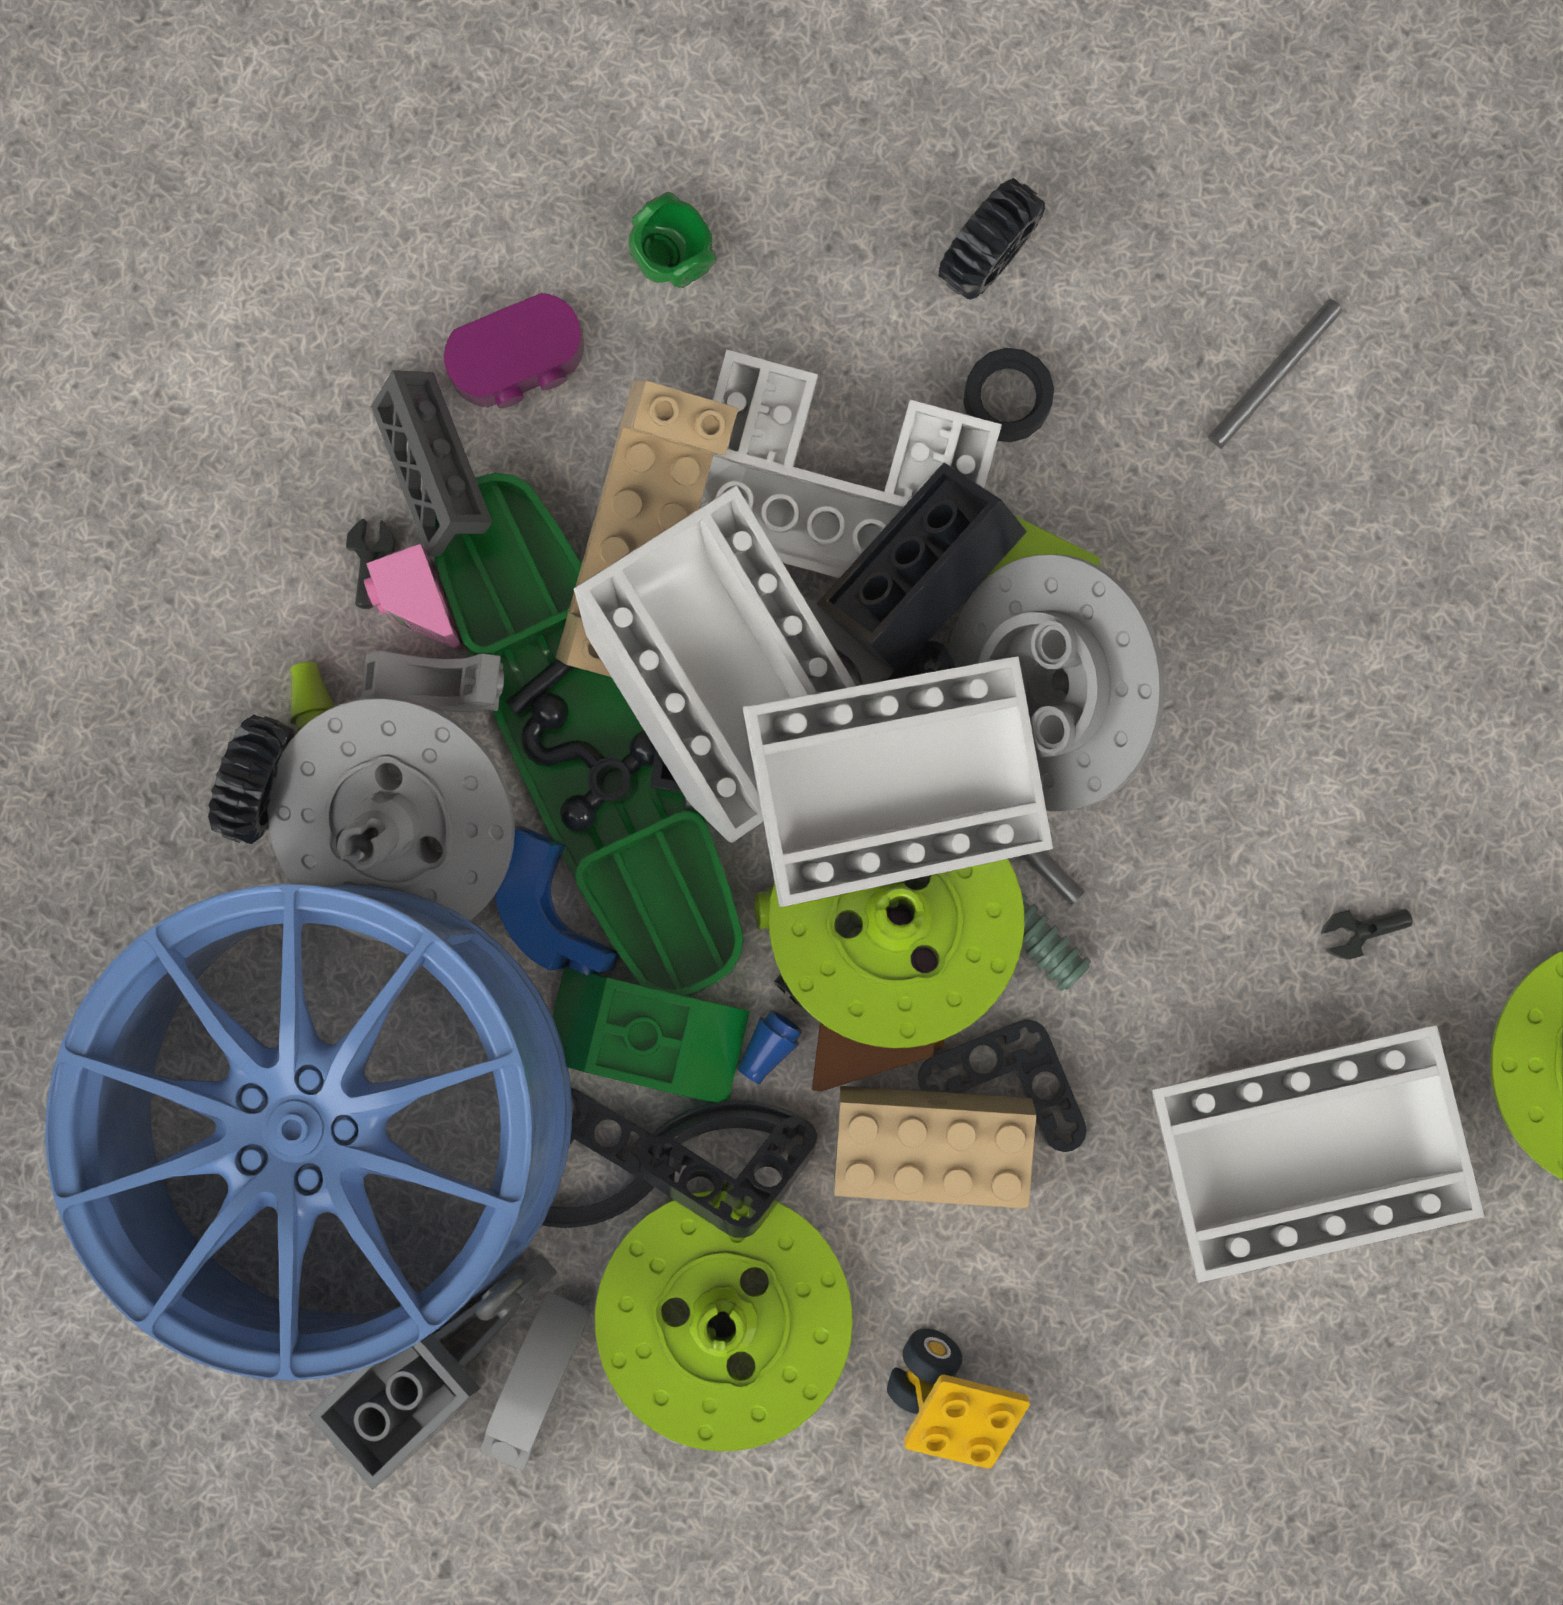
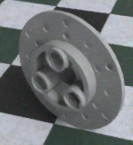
(1100, 685)
(351, 823)

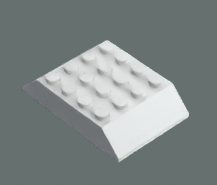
(696, 635)
(897, 779)
(1317, 1153)

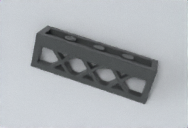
(434, 455)

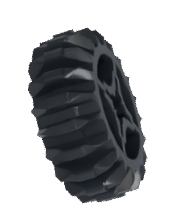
(991, 238)
(247, 778)

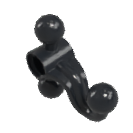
(579, 810)

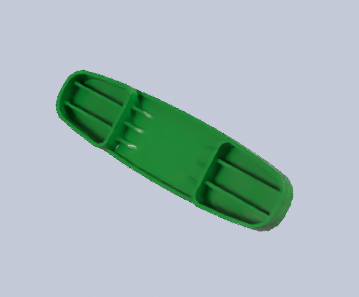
(644, 861)

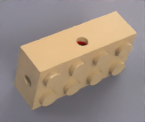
(934, 1147)

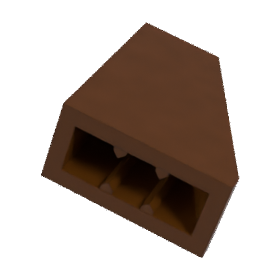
(845, 1060)

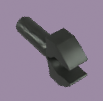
(355, 542)
(1364, 930)

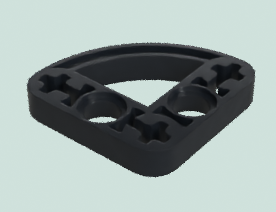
(583, 1131)
(743, 1189)

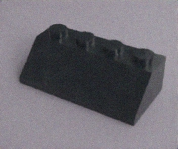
(922, 567)

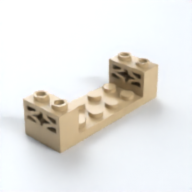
(649, 486)

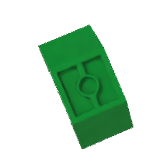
(649, 1036)

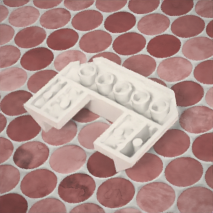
(815, 517)

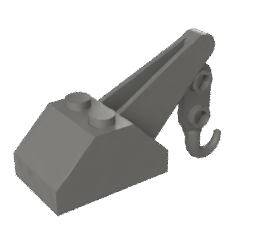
(402, 1403)

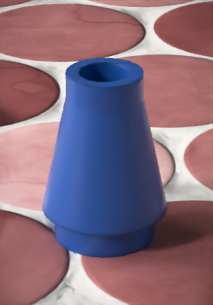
(770, 1043)

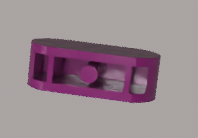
(514, 351)

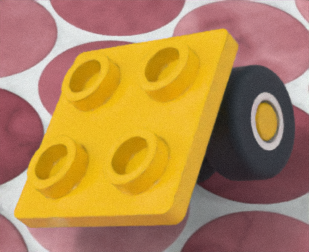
(954, 1415)

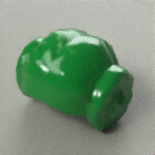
(671, 241)

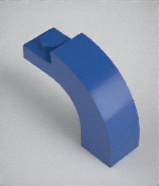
(530, 915)

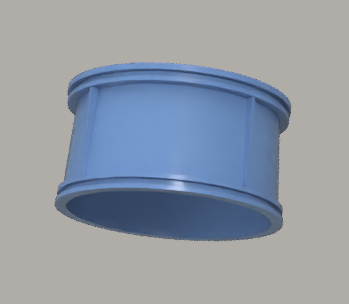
(291, 1131)

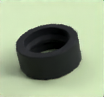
(1018, 360)

